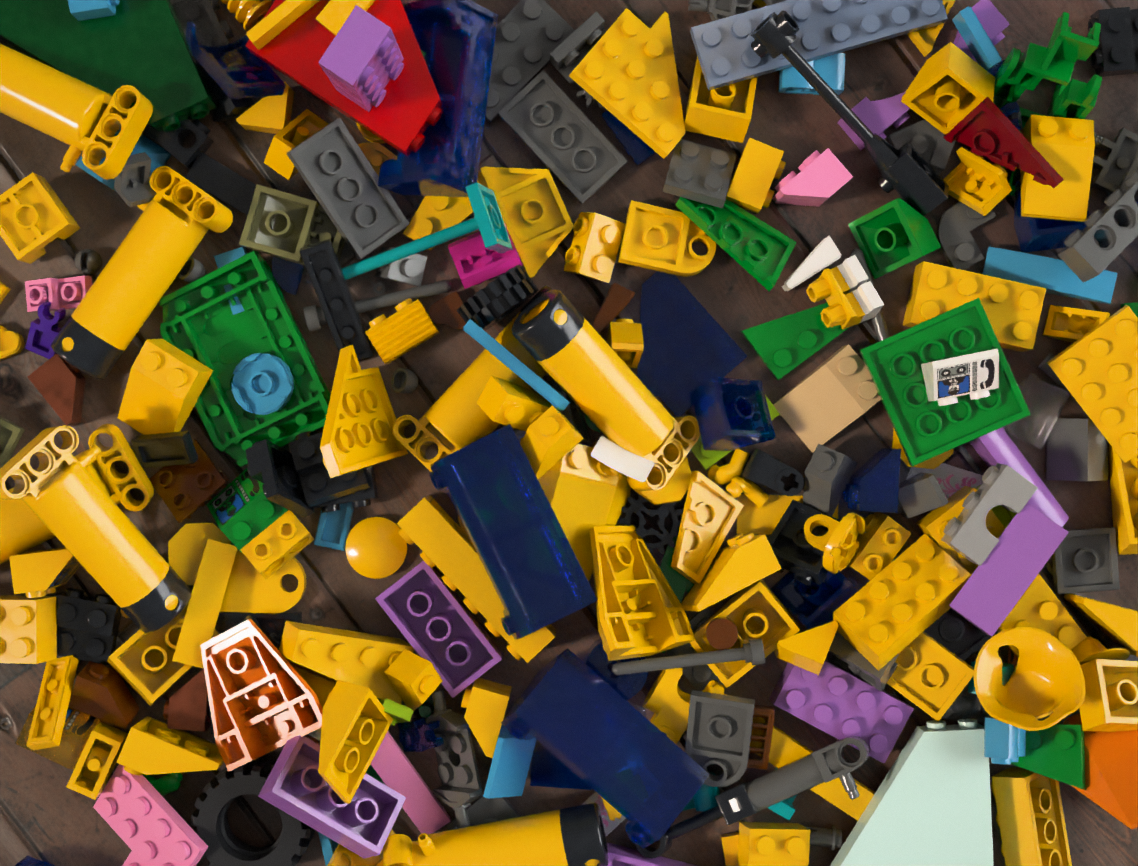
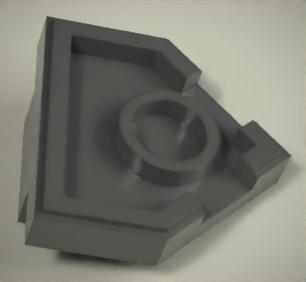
(926, 141)

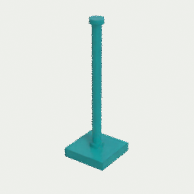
(486, 220)

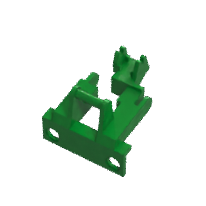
(1053, 63)

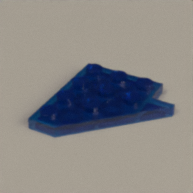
(680, 343)

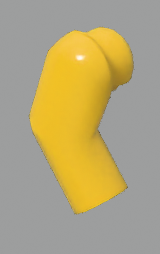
(723, 474)

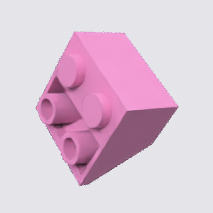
(818, 180)

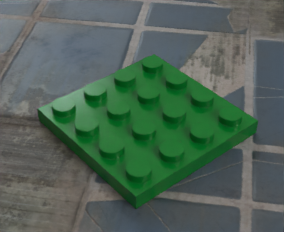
(897, 374)

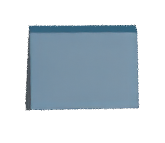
(509, 766)

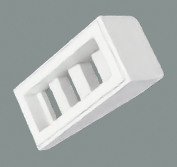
(821, 257)

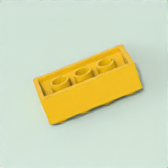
(1030, 819)

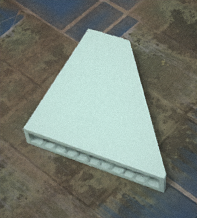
(929, 804)

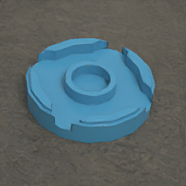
(262, 383)

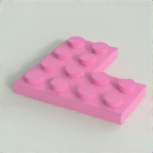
(147, 823)

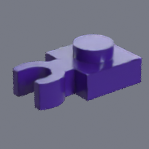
(44, 330)

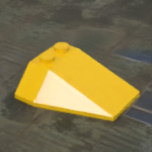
(584, 497)
(634, 600)

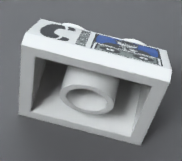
(961, 376)

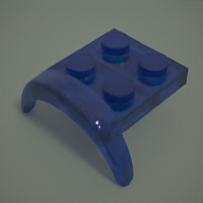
(235, 68)

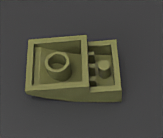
(286, 223)

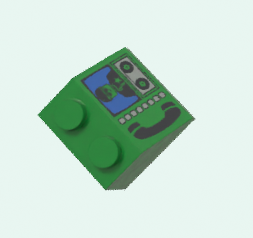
(243, 510)

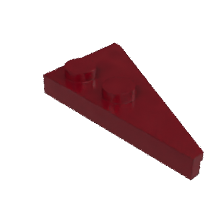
(997, 138)

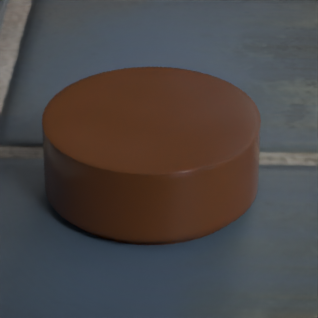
(722, 633)

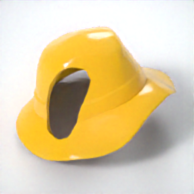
(1043, 683)

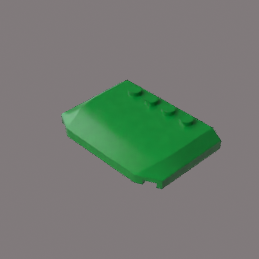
(204, 327)

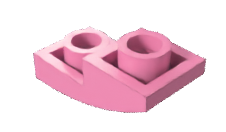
(60, 292)

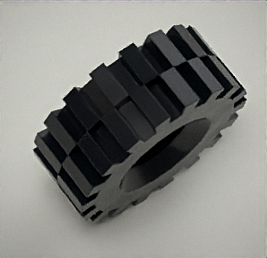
(498, 298)

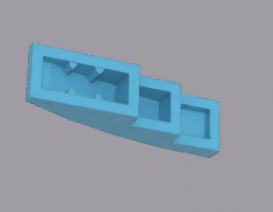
(1048, 274)

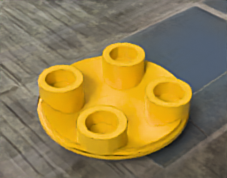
(375, 547)

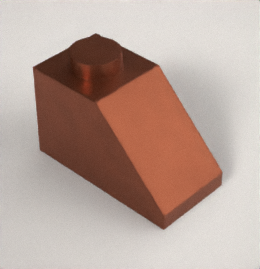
(61, 387)
(189, 706)

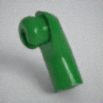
(167, 783)

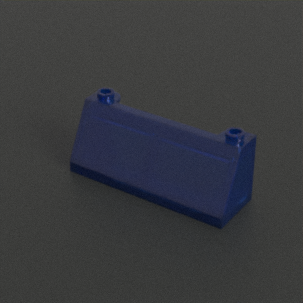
(459, 57)
(514, 532)
(607, 745)

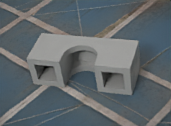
(968, 531)

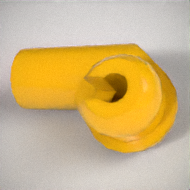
(749, 488)

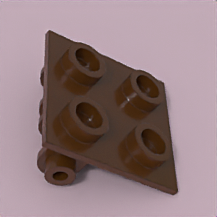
(188, 485)

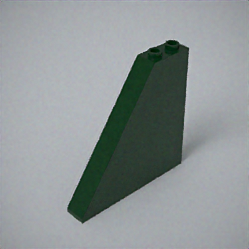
(133, 48)

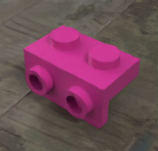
(478, 263)

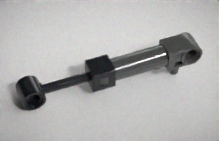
(773, 788)

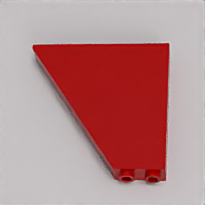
(409, 100)

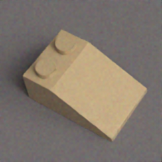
(829, 398)

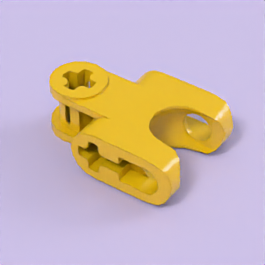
(672, 704)

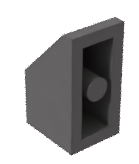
(826, 479)
(920, 495)

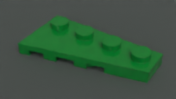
(744, 237)

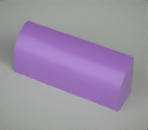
(999, 448)
(1008, 569)

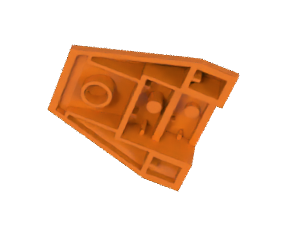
(254, 695)
(1111, 771)

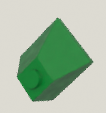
(893, 236)

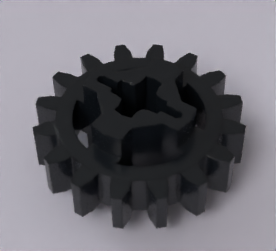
(662, 511)

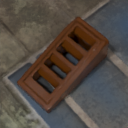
(613, 304)
(768, 713)

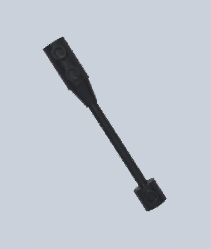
(900, 169)

